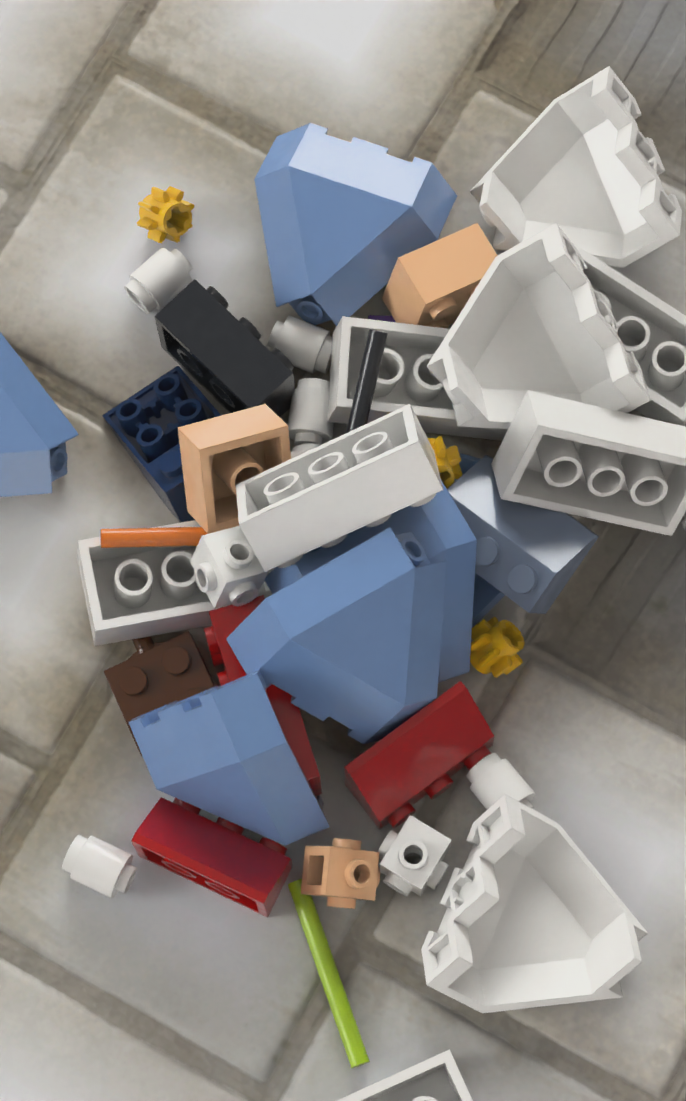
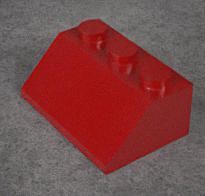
(419, 757)
(213, 854)

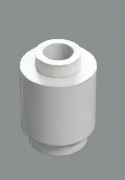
(159, 280)
(303, 344)
(309, 413)
(496, 777)
(99, 865)

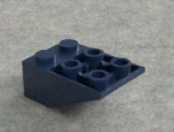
(149, 432)

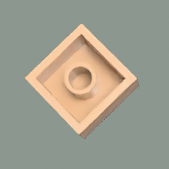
(438, 279)
(224, 453)

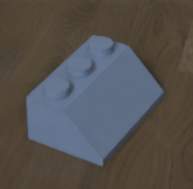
(519, 546)

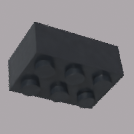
(224, 352)

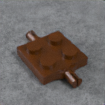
(158, 675)

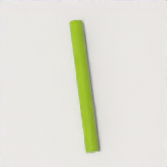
(329, 976)

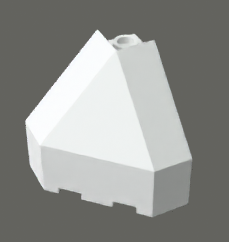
(585, 172)
(535, 330)
(529, 920)

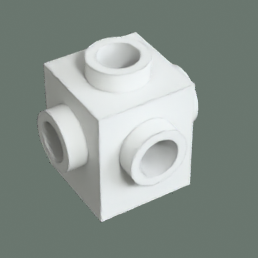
(227, 568)
(419, 841)

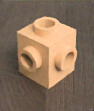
(341, 873)

